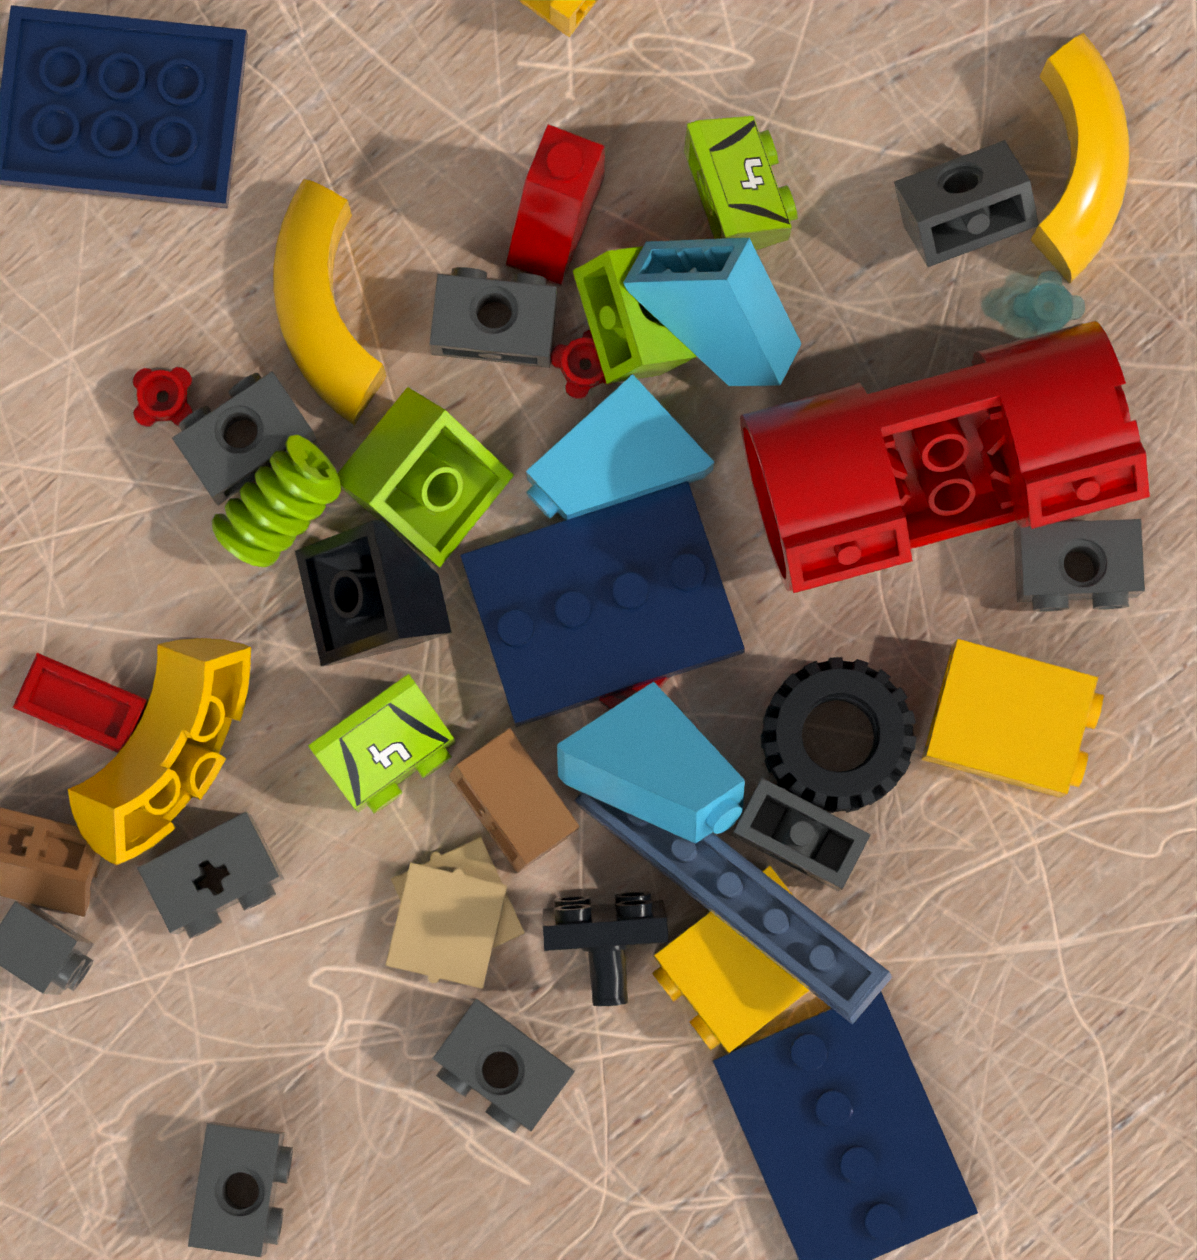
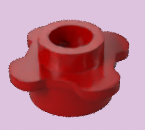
(568, 360)
(150, 384)

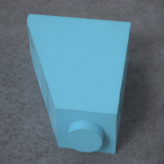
(718, 306)
(615, 456)
(654, 767)

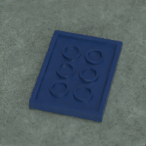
(120, 106)
(602, 603)
(845, 1136)

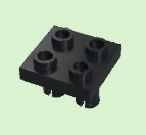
(605, 935)

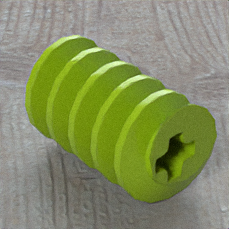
(278, 504)

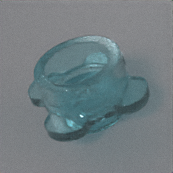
(1048, 288)

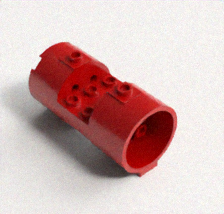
(1015, 437)

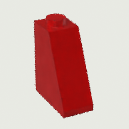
(556, 204)

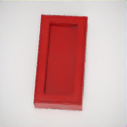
(80, 703)

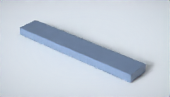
(754, 909)

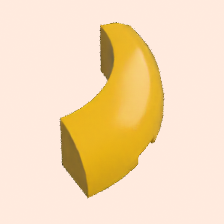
(1098, 157)
(306, 303)
(171, 752)

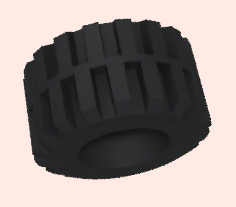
(870, 693)

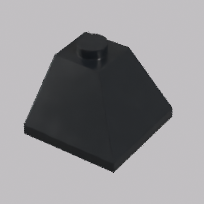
(369, 594)

